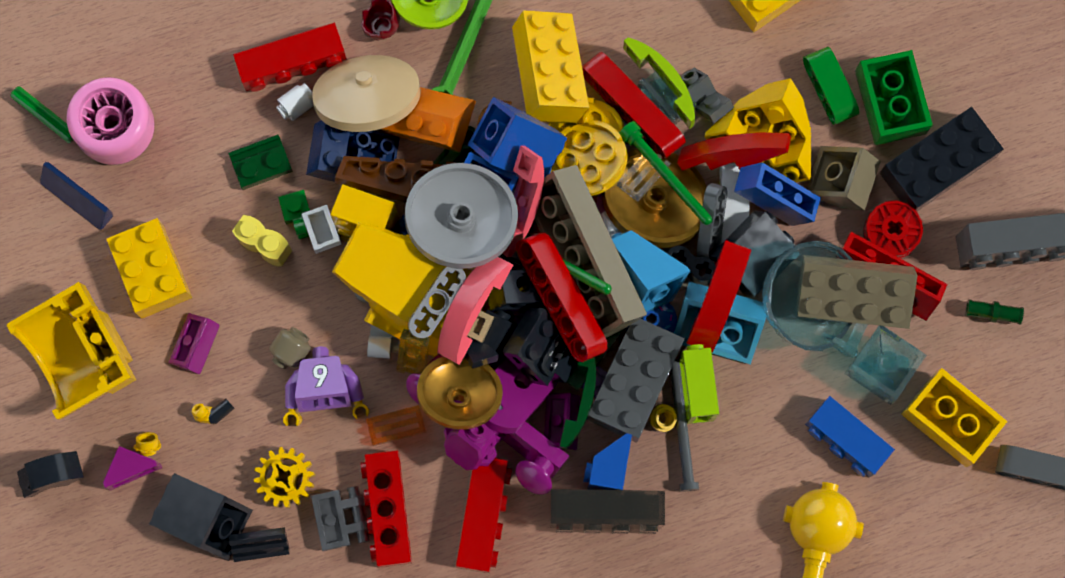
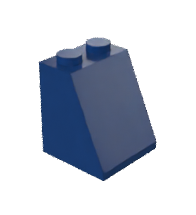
(506, 129)

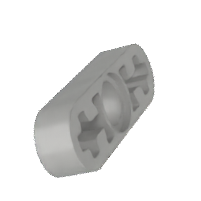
(442, 279)

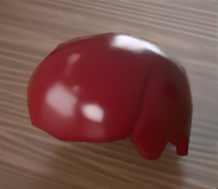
(380, 20)

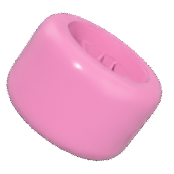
(98, 106)

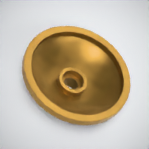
(447, 382)

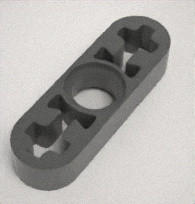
(710, 235)

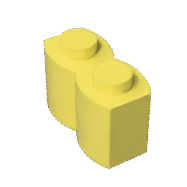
(256, 238)

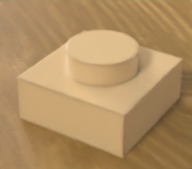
(481, 326)

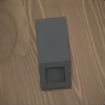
(709, 102)

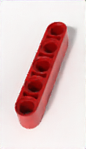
(632, 104)
(561, 297)

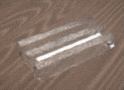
(626, 177)

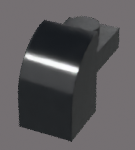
(49, 472)

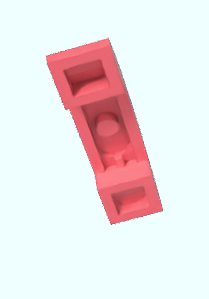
(527, 193)
(467, 305)

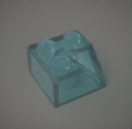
(885, 364)

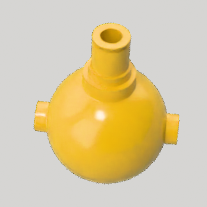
(822, 525)

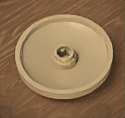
(366, 93)

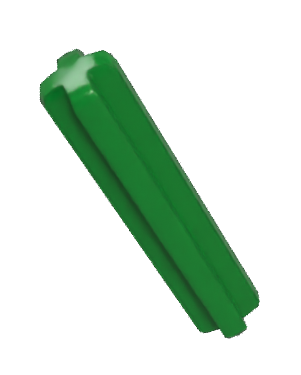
(42, 113)

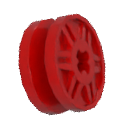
(891, 215)

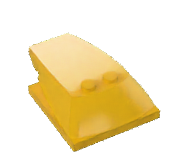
(393, 280)

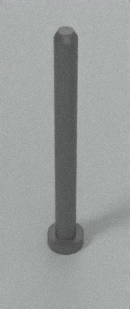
(682, 430)

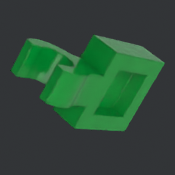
(292, 208)

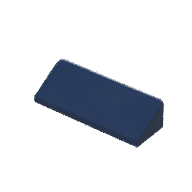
(75, 196)

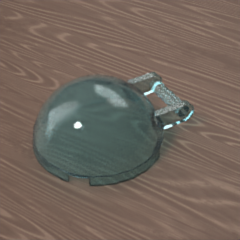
(780, 302)

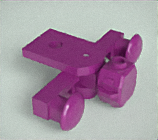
(477, 445)

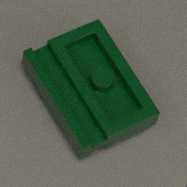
(260, 162)

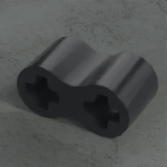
(694, 264)

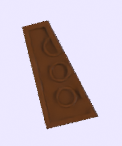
(382, 177)

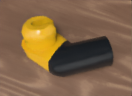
(211, 415)

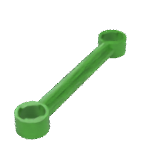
(464, 47)

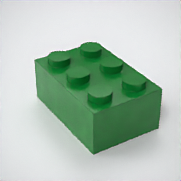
(893, 97)

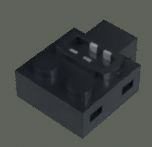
(539, 349)

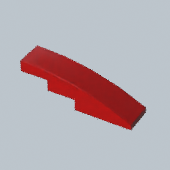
(737, 148)

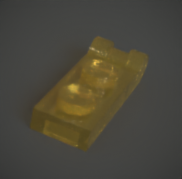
(412, 353)

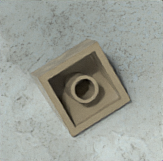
(844, 176)

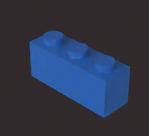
(777, 194)
(849, 438)

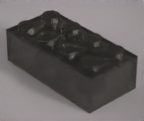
(607, 510)

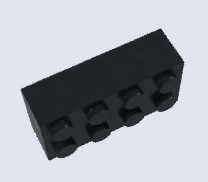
(941, 160)

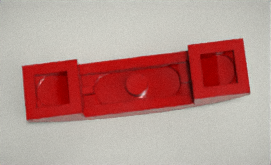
(719, 295)

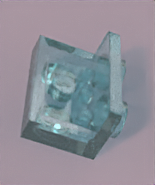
(660, 95)

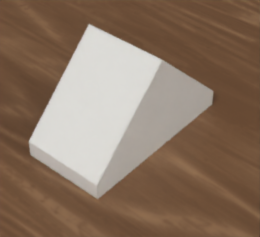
(321, 229)

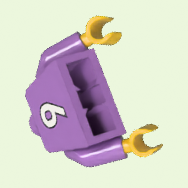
(322, 385)

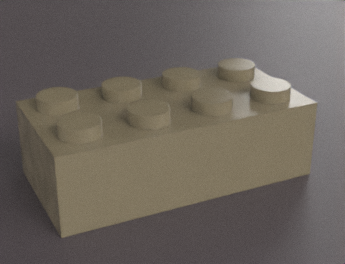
(856, 291)

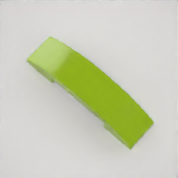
(643, 54)

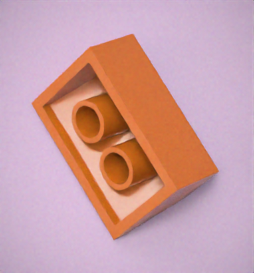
(436, 120)

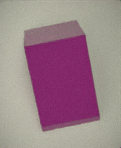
(128, 467)

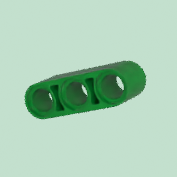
(831, 85)

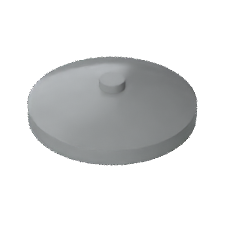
(461, 215)

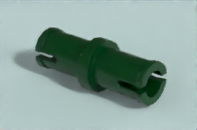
(994, 311)

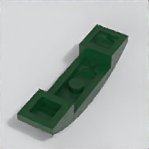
(573, 428)

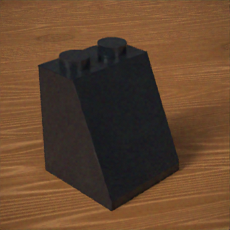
(200, 516)

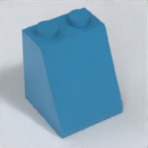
(651, 270)

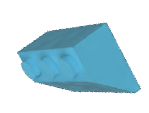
(741, 328)

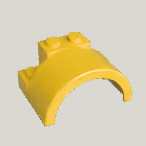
(74, 348)

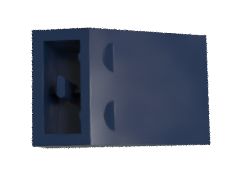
(332, 144)

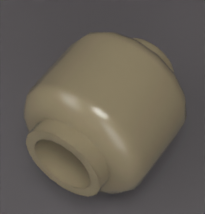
(289, 348)

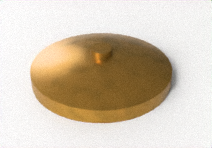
(660, 213)

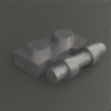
(331, 518)

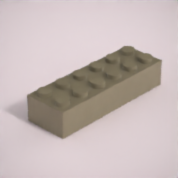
(582, 239)

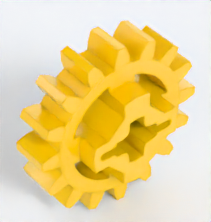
(272, 483)

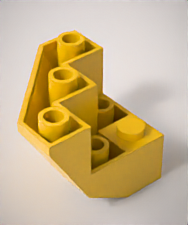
(773, 109)

